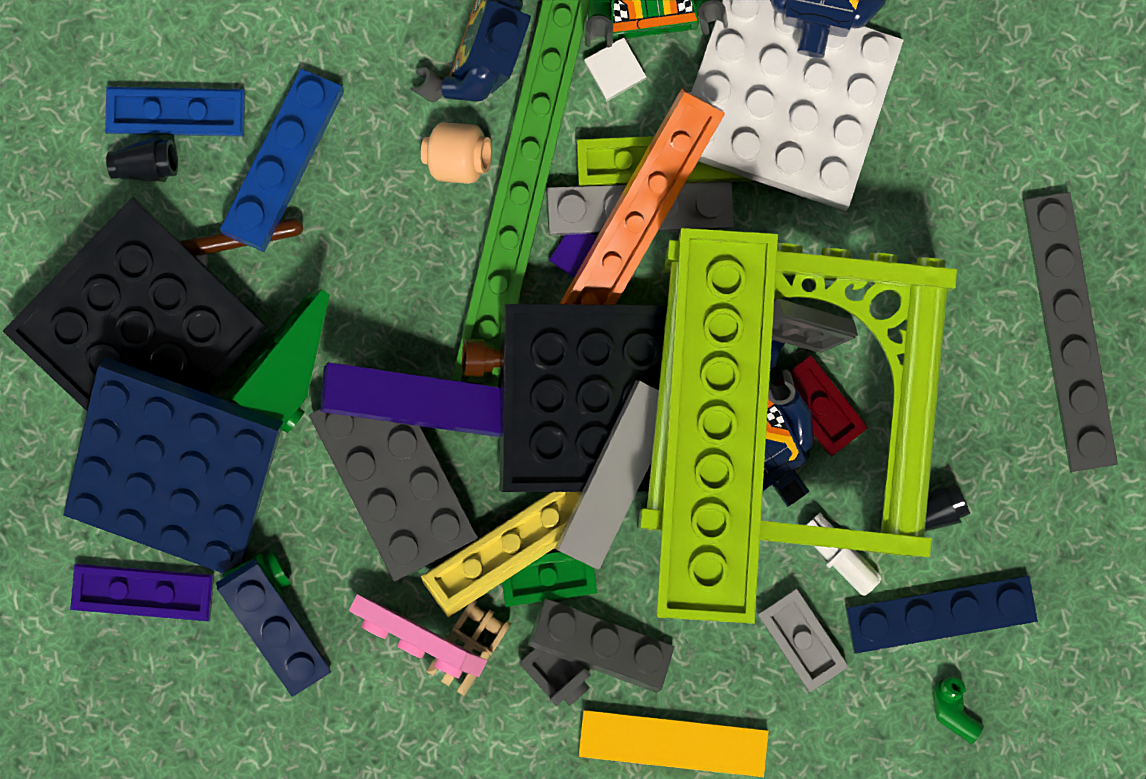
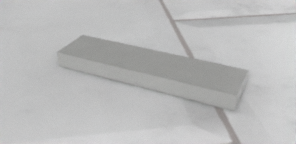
(613, 480)

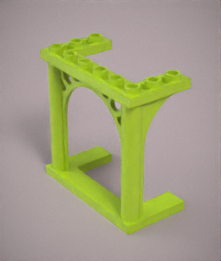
(923, 301)

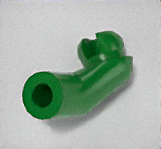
(950, 709)

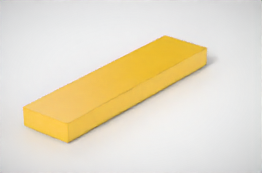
(673, 743)

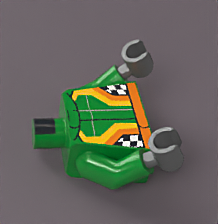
(649, 17)

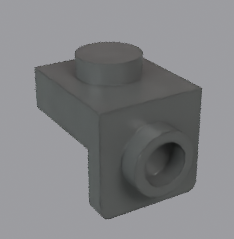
(556, 676)

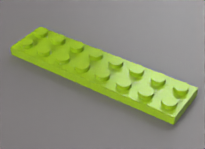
(717, 426)

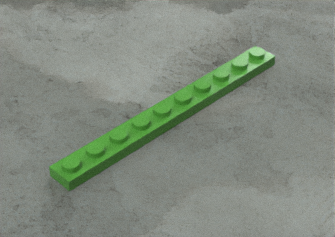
(524, 175)

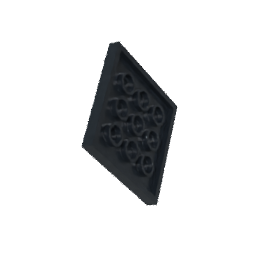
(138, 302)
(566, 384)

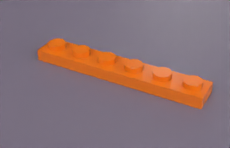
(645, 201)

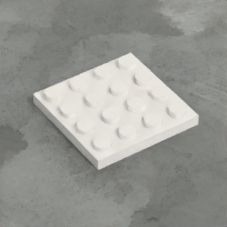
(789, 114)

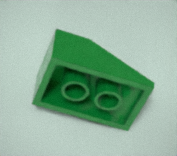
(282, 370)

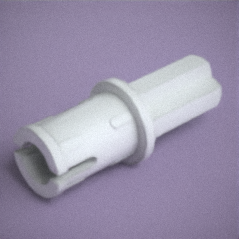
(848, 563)

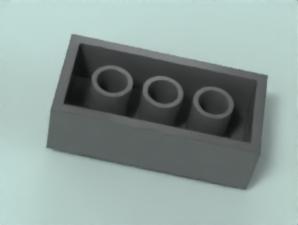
(396, 489)

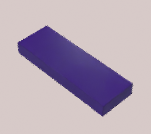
(142, 592)

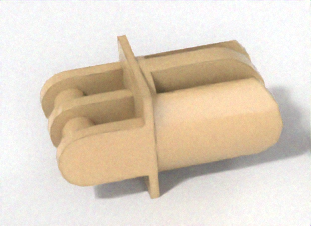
(485, 621)

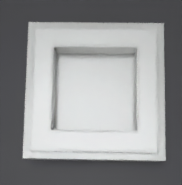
(615, 69)

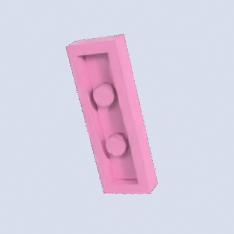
(416, 638)

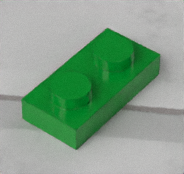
(549, 578)

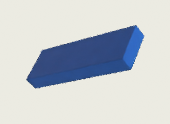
(175, 111)

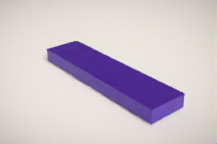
(411, 399)

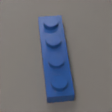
(282, 160)

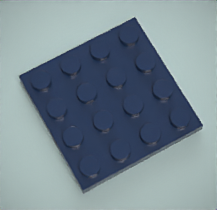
(171, 466)

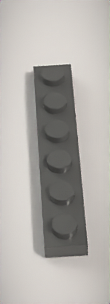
(1070, 332)

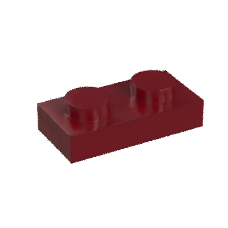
(833, 417)

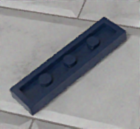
(941, 614)

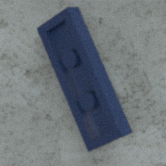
(273, 627)

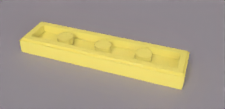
(500, 552)

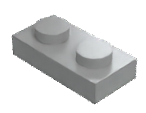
(802, 640)

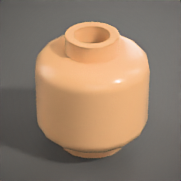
(457, 152)

